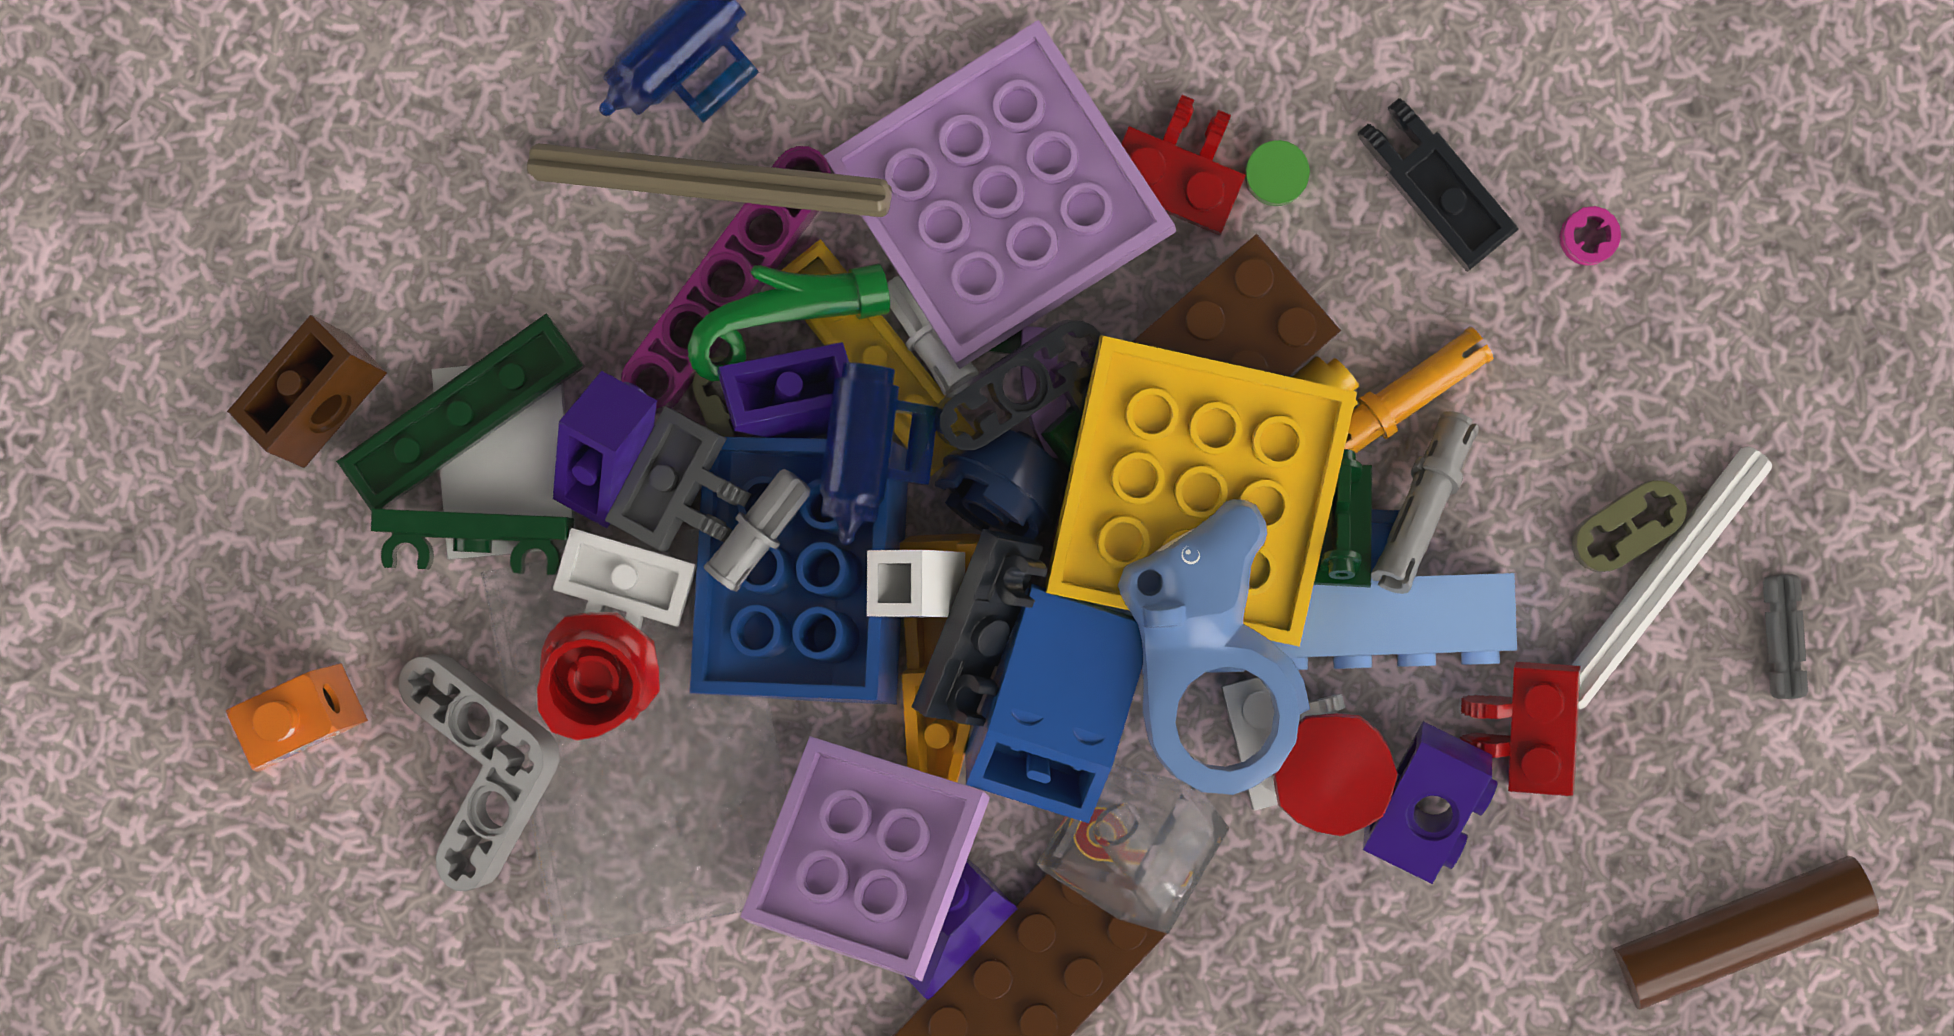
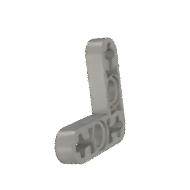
(500, 771)

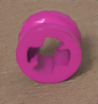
(1602, 250)

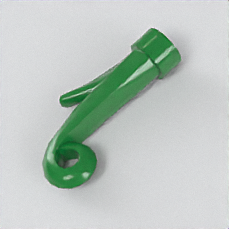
(796, 297)

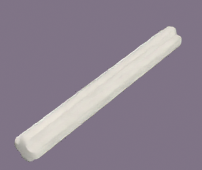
(1669, 570)

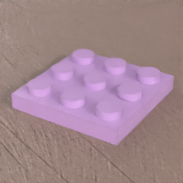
(865, 857)

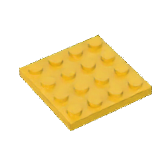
(1175, 441)

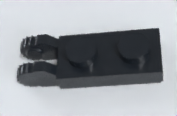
(1441, 188)

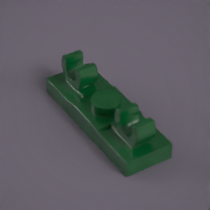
(470, 534)

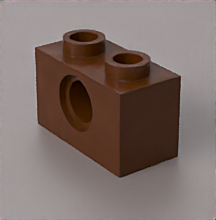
(307, 392)

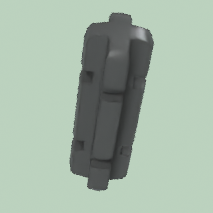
(1785, 636)

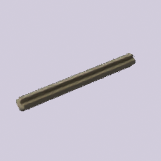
(710, 180)

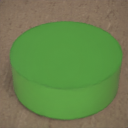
(1277, 173)

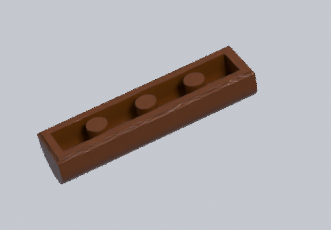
(1747, 931)

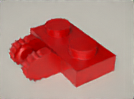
(1184, 182)
(1542, 727)

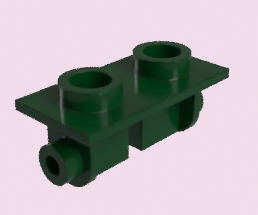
(1347, 539)

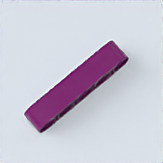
(697, 296)

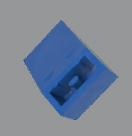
(1057, 706)

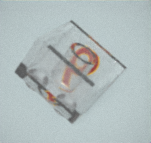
(1139, 848)

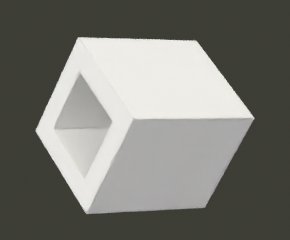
(913, 582)

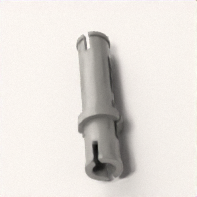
(1433, 482)

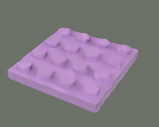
(1003, 194)

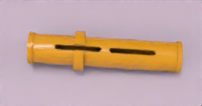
(1382, 411)

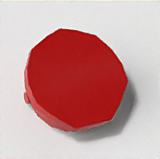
(595, 674)
(1336, 774)

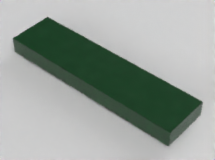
(461, 413)

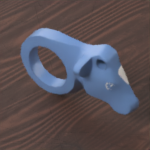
(1191, 622)

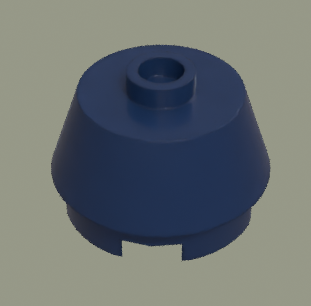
(1004, 485)

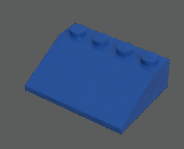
(802, 610)

